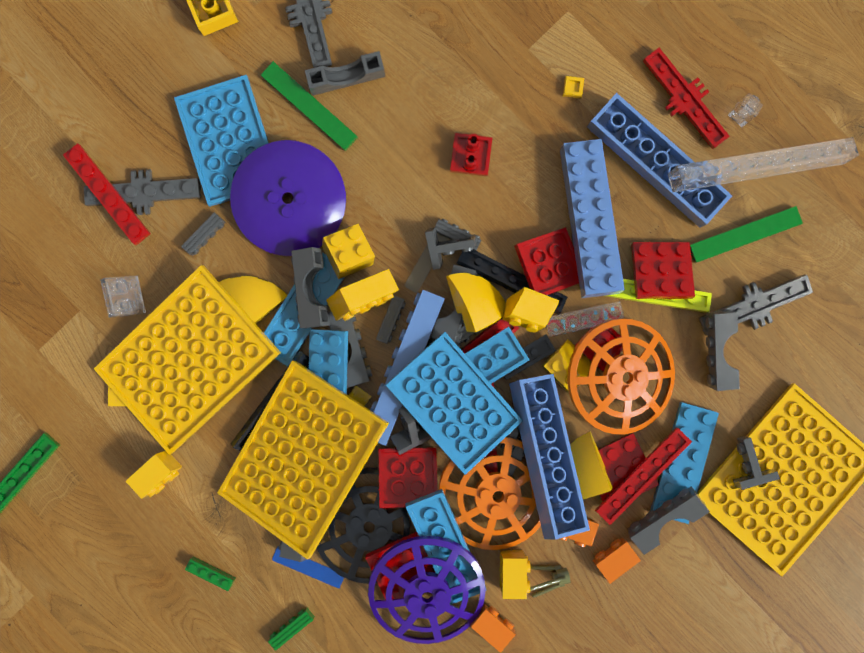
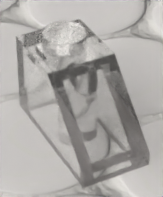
(746, 109)

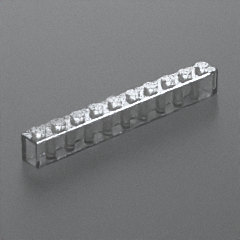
(762, 164)

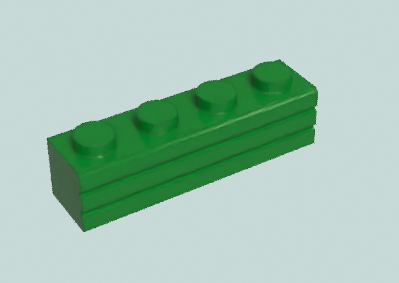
(210, 573)
(287, 631)

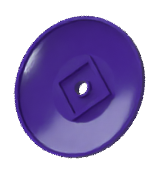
(283, 169)

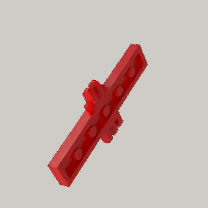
(686, 98)

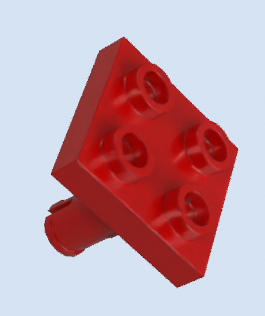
(471, 154)

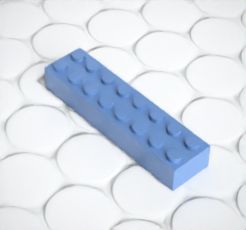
(653, 158)
(591, 218)
(413, 343)
(549, 457)

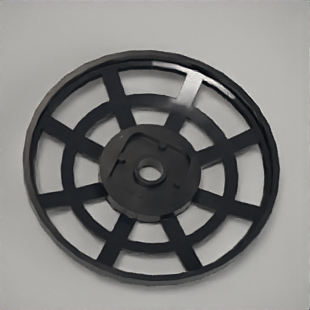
(357, 534)

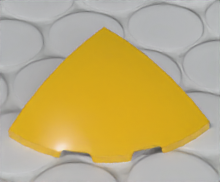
(254, 295)
(475, 300)
(589, 467)

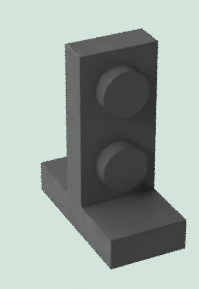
(446, 247)
(411, 435)
(751, 466)

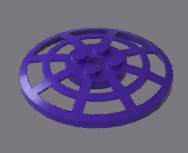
(426, 582)

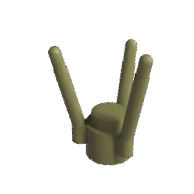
(560, 578)

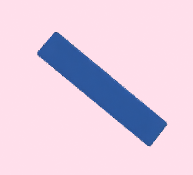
(311, 569)

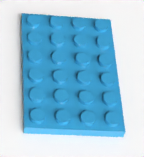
(221, 132)
(454, 403)

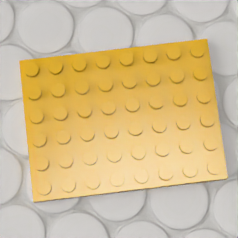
(187, 360)
(302, 458)
(817, 470)

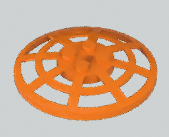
(613, 376)
(484, 500)

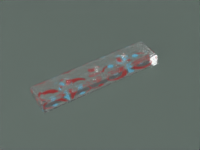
(583, 319)

